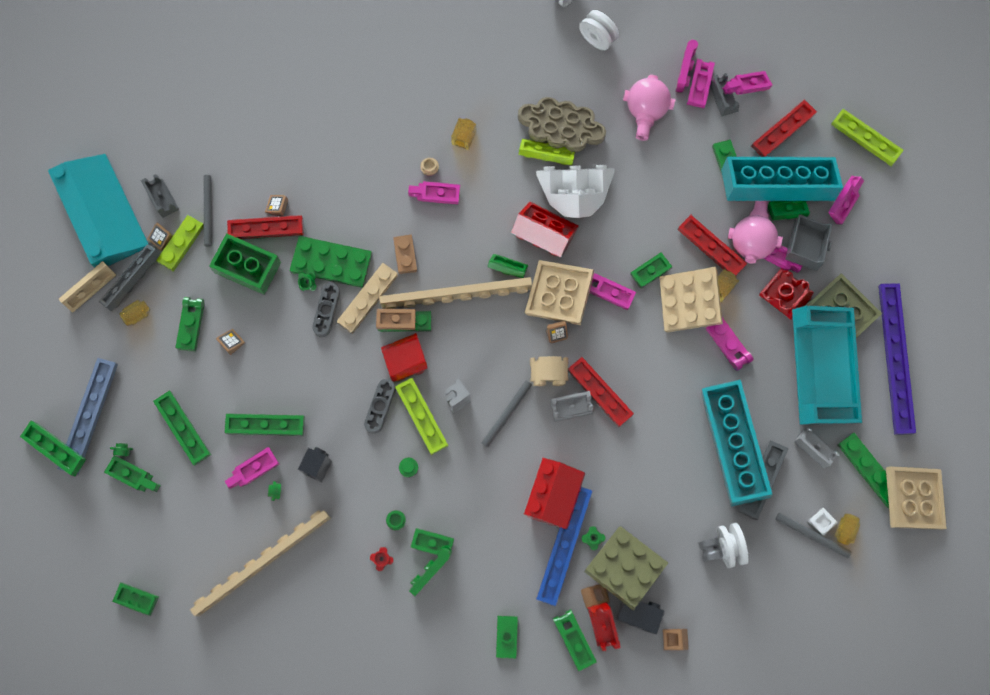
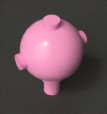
(648, 102)
(755, 235)

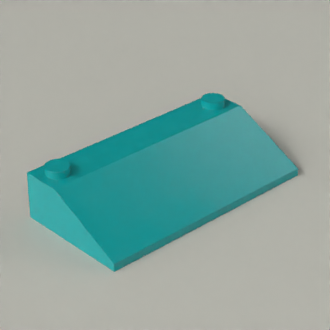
(98, 209)
(826, 365)

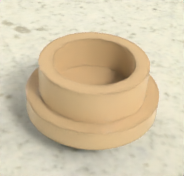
(429, 166)

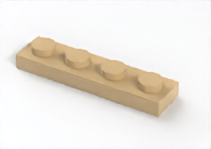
(367, 298)

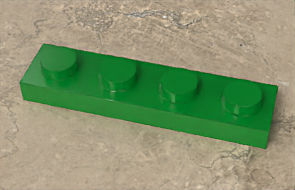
(264, 424)
(182, 428)
(53, 448)
(866, 465)

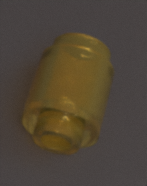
(134, 312)
(847, 529)

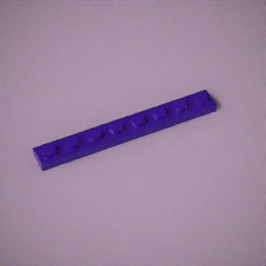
(897, 359)

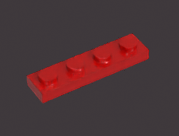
(784, 129)
(266, 227)
(711, 245)
(600, 392)

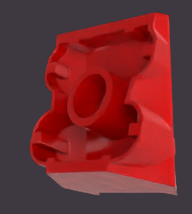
(786, 292)
(404, 358)

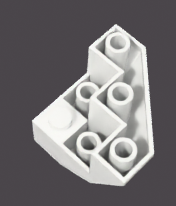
(575, 190)

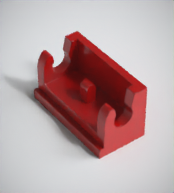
(604, 626)

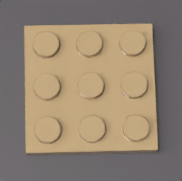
(559, 292)
(691, 300)
(916, 498)

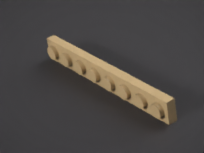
(447, 295)
(253, 567)

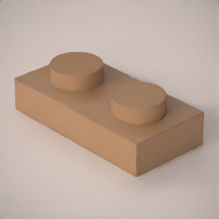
(405, 254)
(396, 319)

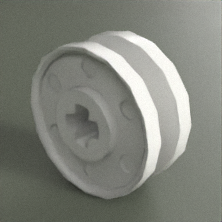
(599, 30)
(732, 545)

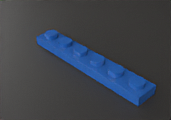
(563, 551)

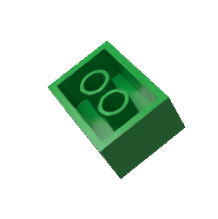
(245, 264)

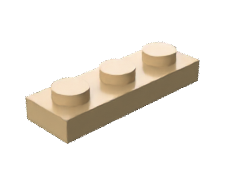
(87, 287)

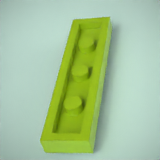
(867, 137)
(421, 416)

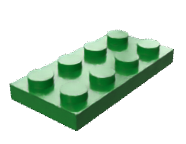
(331, 261)

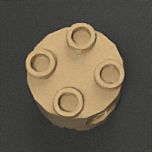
(549, 370)

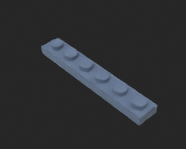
(91, 406)

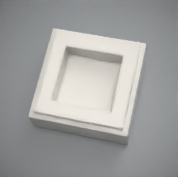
(822, 521)

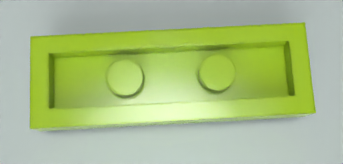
(545, 152)
(180, 243)

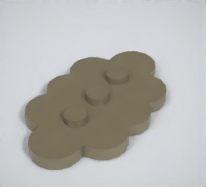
(561, 124)

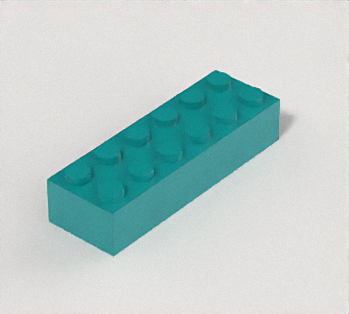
(781, 179)
(736, 443)

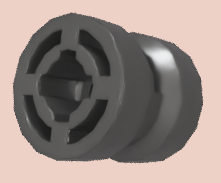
(710, 549)

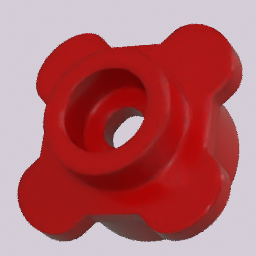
(376, 559)

